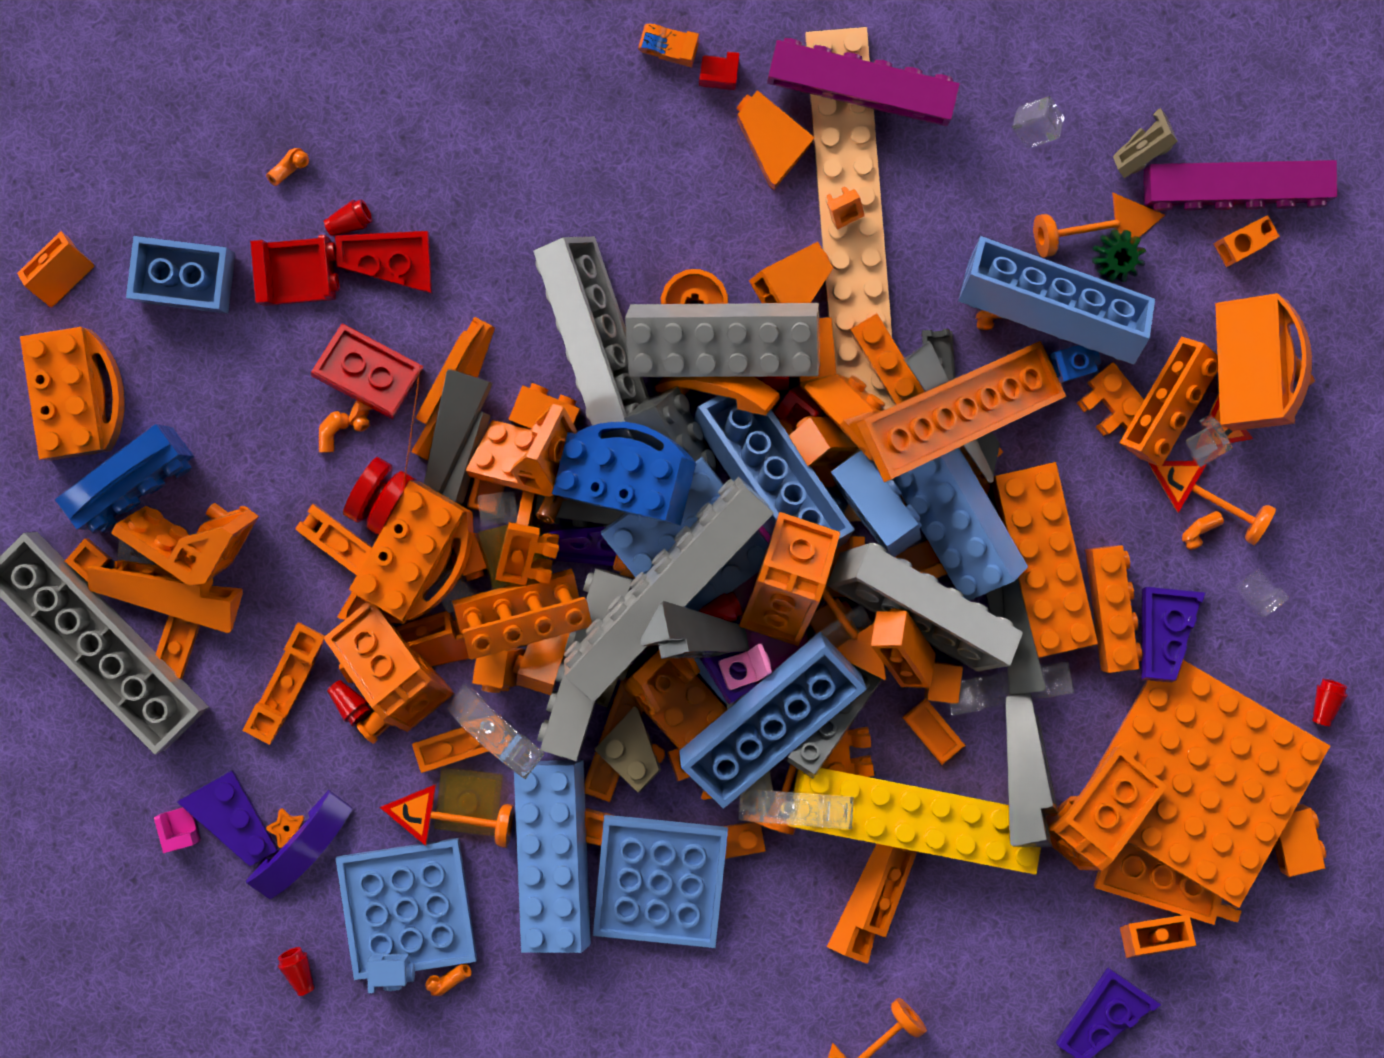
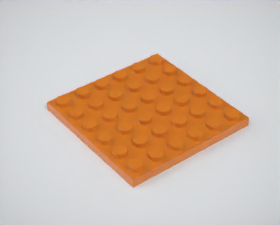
(1227, 774)

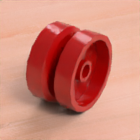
(375, 494)

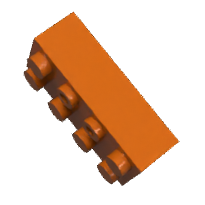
(1260, 362)
(70, 393)
(415, 552)

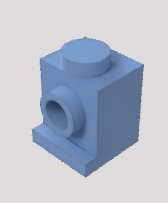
(389, 971)

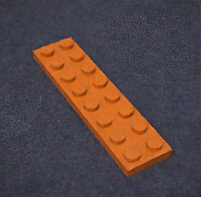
(960, 411)

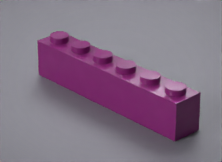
(863, 82)
(1240, 183)

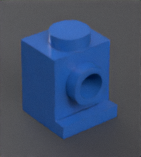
(1064, 362)

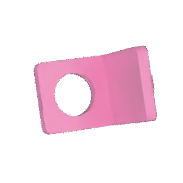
(756, 664)

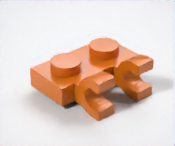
(1118, 396)
(518, 552)
(840, 757)

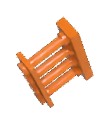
(521, 614)

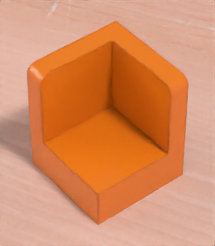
(945, 683)

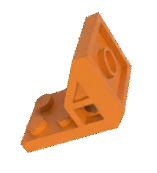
(522, 455)
(188, 557)
(790, 579)
(385, 670)
(674, 697)
(1106, 813)

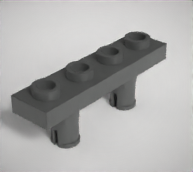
(817, 748)

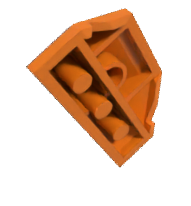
(845, 404)

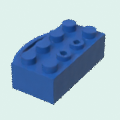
(625, 473)
(125, 478)

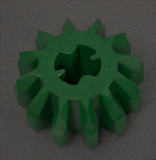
(1121, 243)

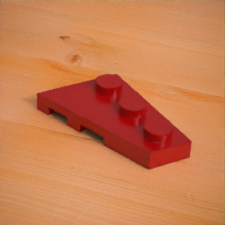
(391, 257)

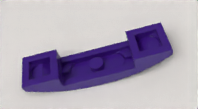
(303, 848)

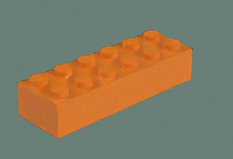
(1053, 584)

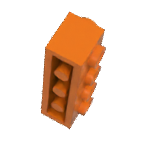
(1171, 401)
(1112, 608)

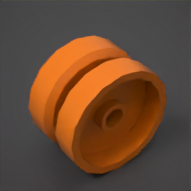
(694, 286)

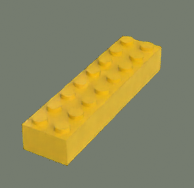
(922, 820)

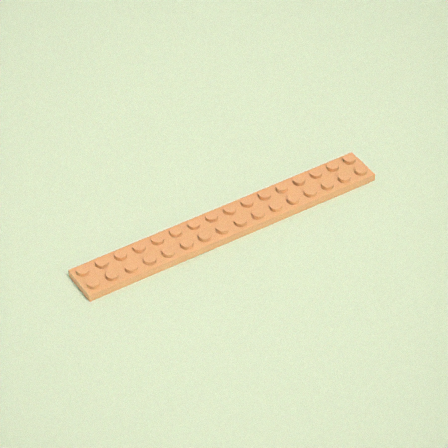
(849, 159)

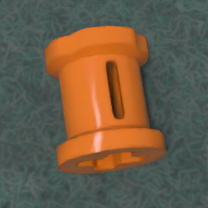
(372, 727)

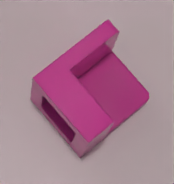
(176, 829)

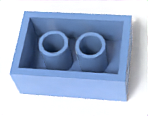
(180, 274)
(877, 504)

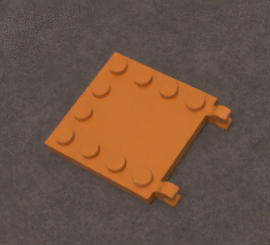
(1154, 883)

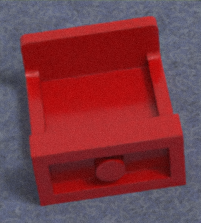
(294, 271)

